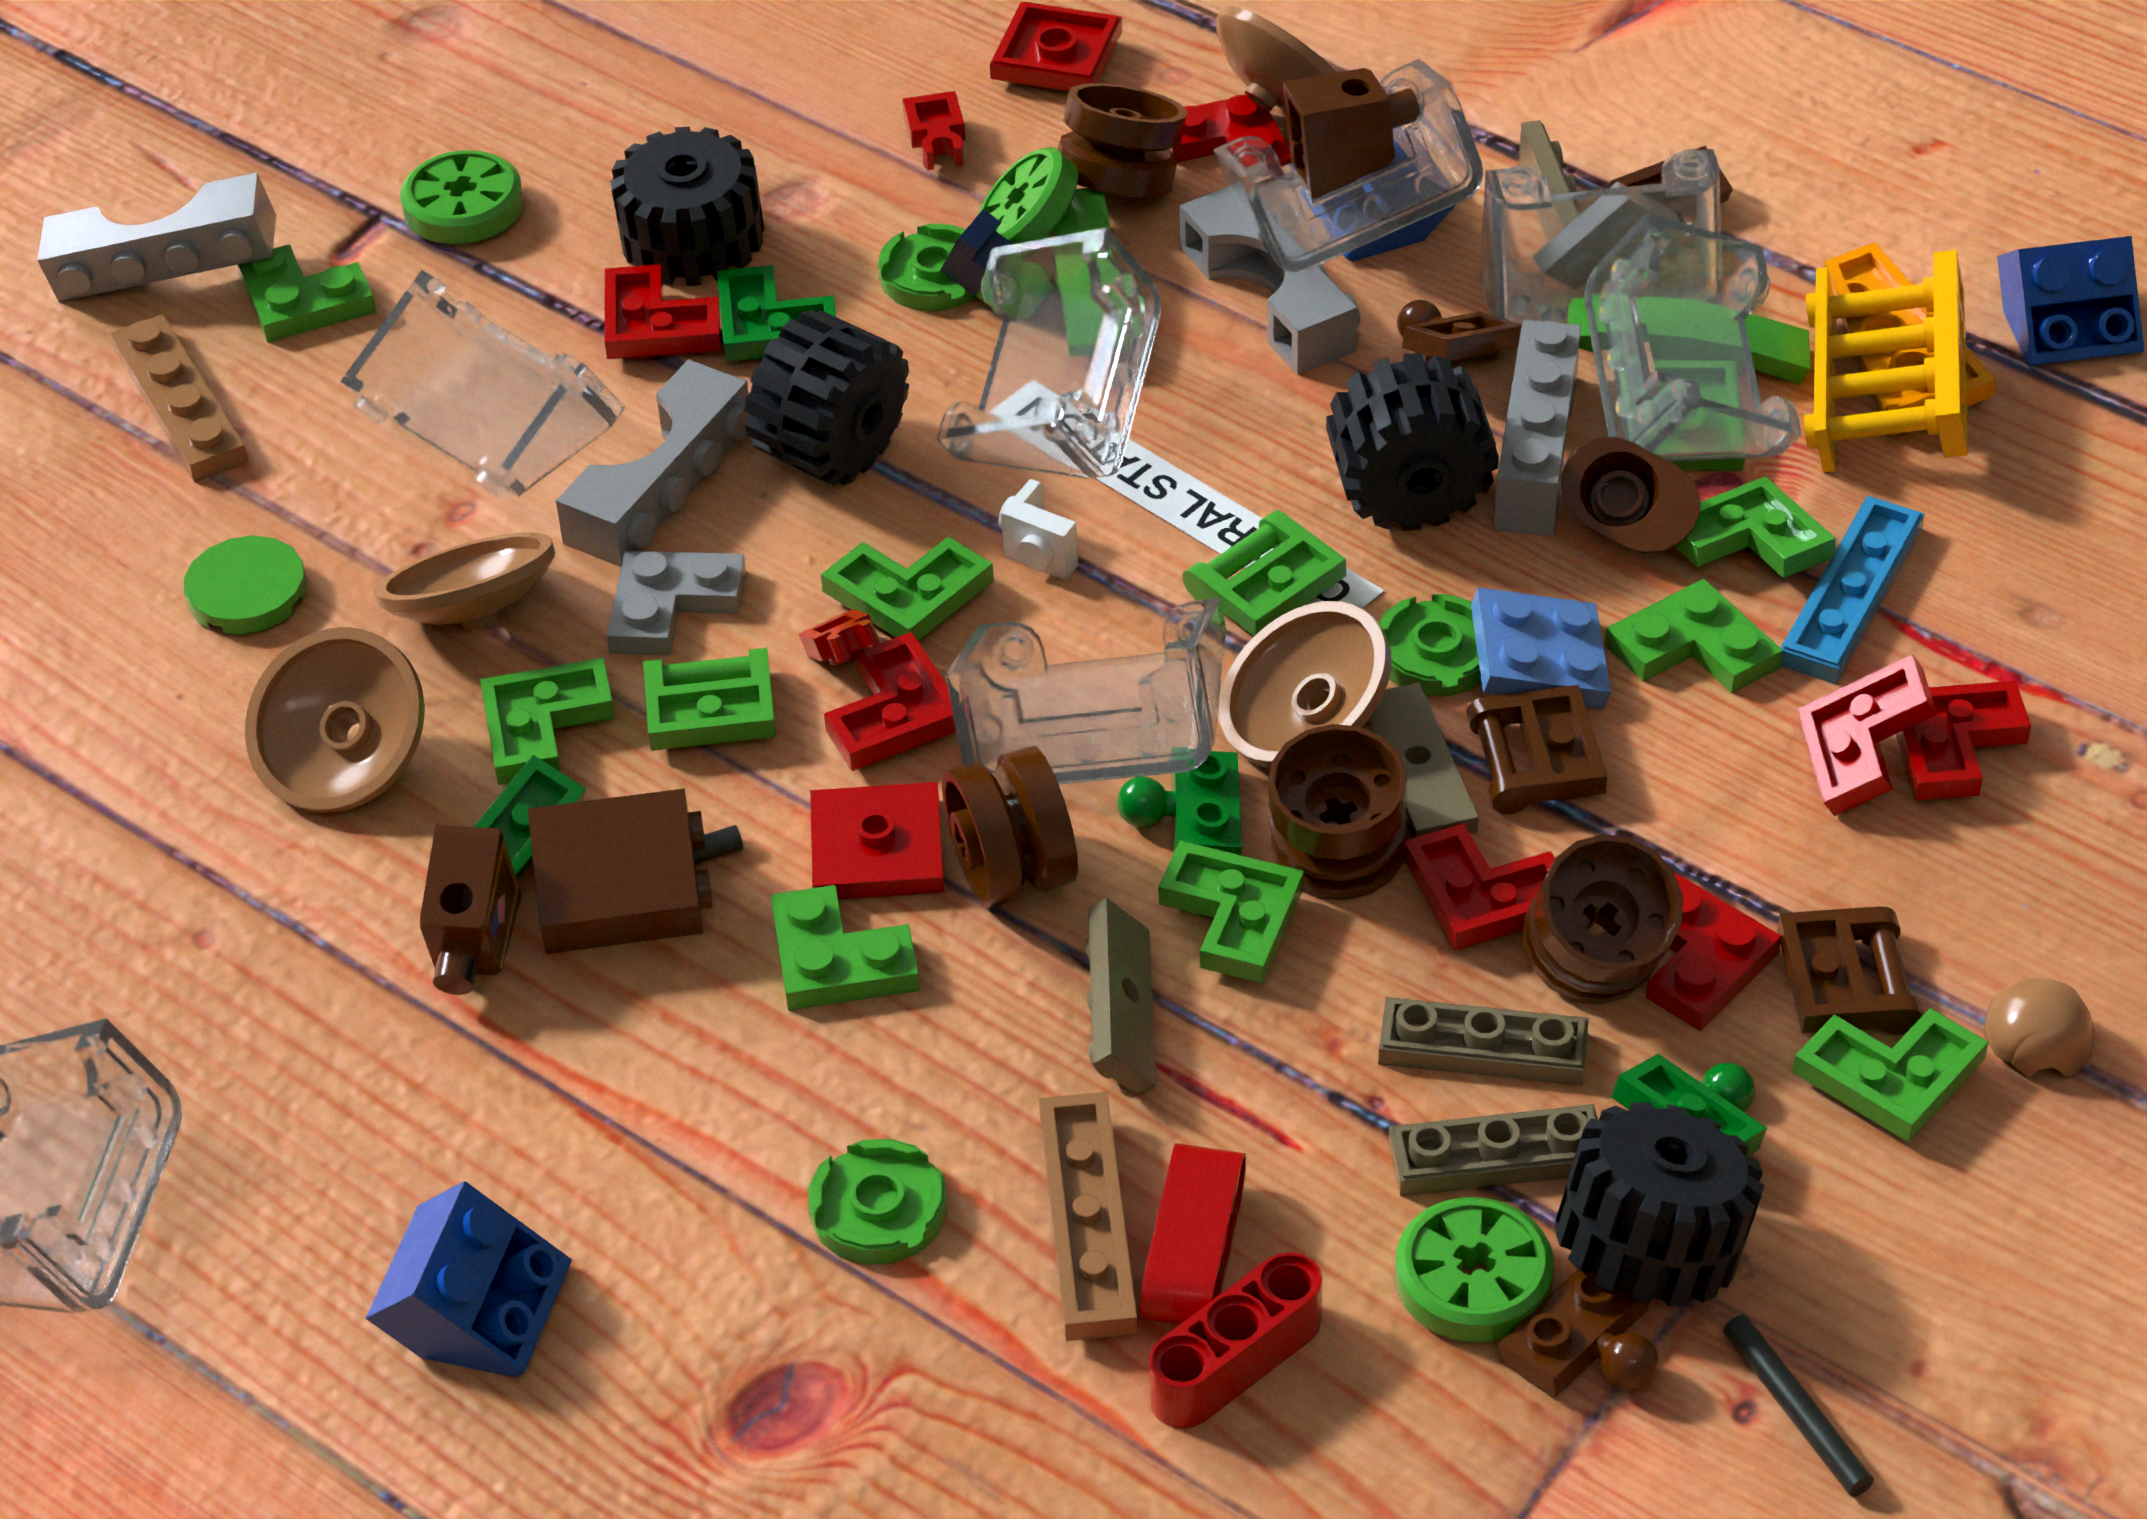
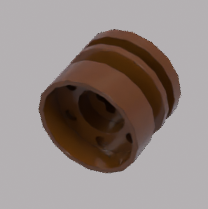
(1339, 810)
(1624, 892)

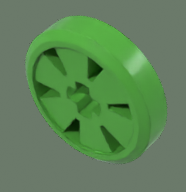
(1033, 195)
(462, 197)
(1459, 1236)

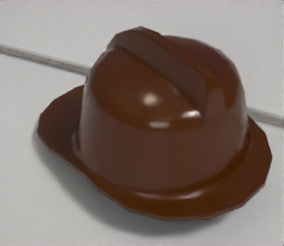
(1630, 494)

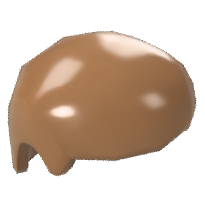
(2040, 1027)

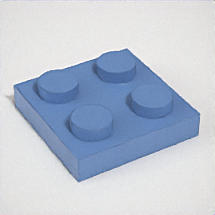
(1539, 644)

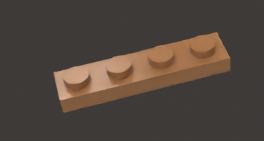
(178, 398)
(1087, 1217)

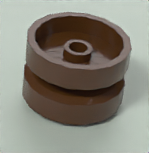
(1122, 139)
(1010, 826)

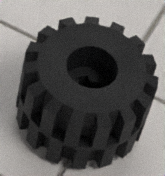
(688, 204)
(826, 397)
(1412, 442)
(1659, 1203)

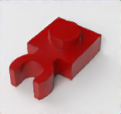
(936, 126)
(840, 637)

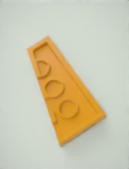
(1871, 270)

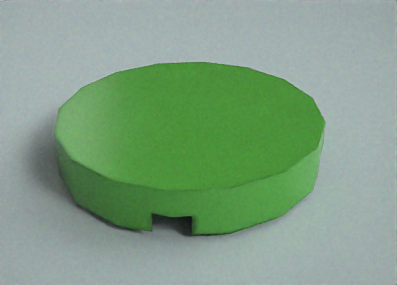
(912, 268)
(245, 584)
(1433, 644)
(877, 1202)

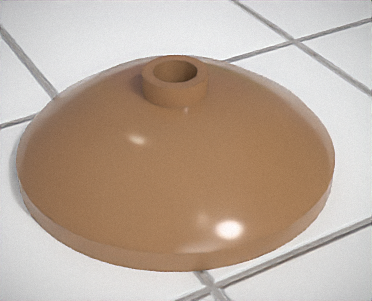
(1265, 56)
(467, 580)
(1303, 674)
(312, 700)

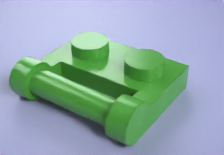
(1276, 583)
(709, 701)

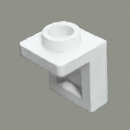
(1038, 536)

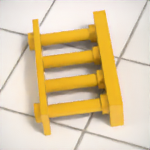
(1941, 374)

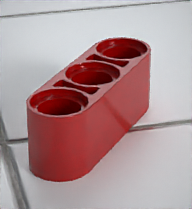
(1192, 1232)
(1225, 1368)

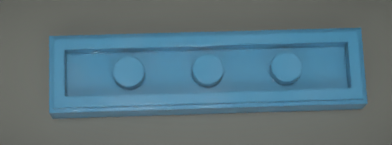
(1851, 589)

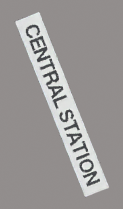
(1207, 513)

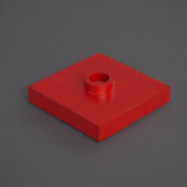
(1055, 46)
(877, 840)

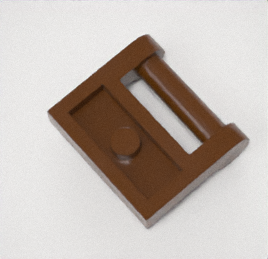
(1557, 741)
(1828, 972)

